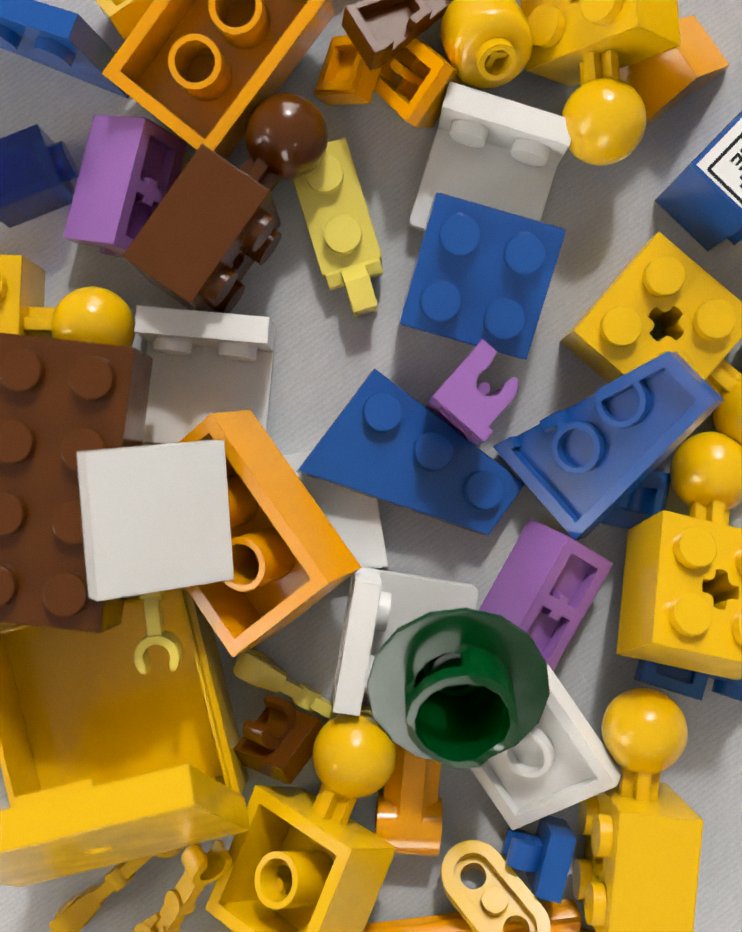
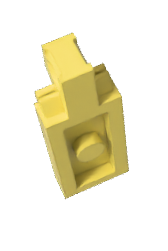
(341, 227)

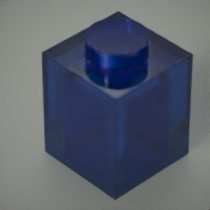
(33, 176)

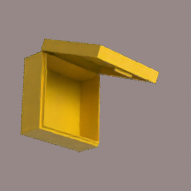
(112, 757)

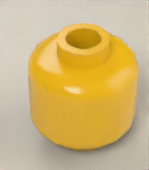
(486, 41)

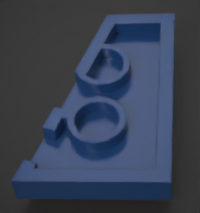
(607, 444)
(410, 457)

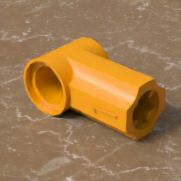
(409, 806)

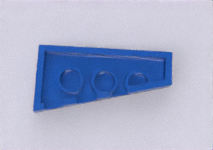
(56, 40)

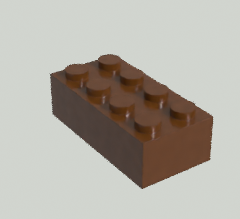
(53, 404)

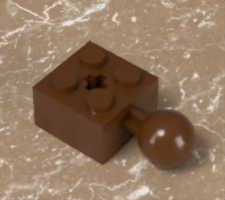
(224, 216)

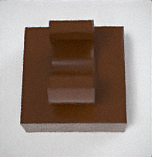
(278, 740)

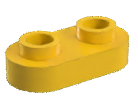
(501, 897)

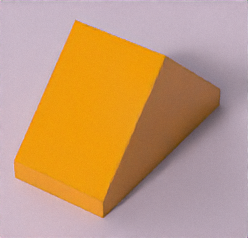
(676, 73)
(417, 83)

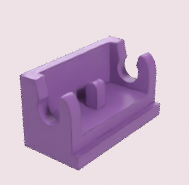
(121, 181)
(465, 404)
(547, 587)

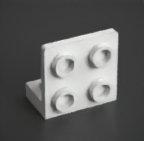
(492, 154)
(204, 367)
(374, 610)

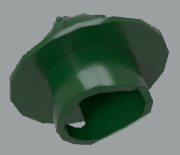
(458, 686)

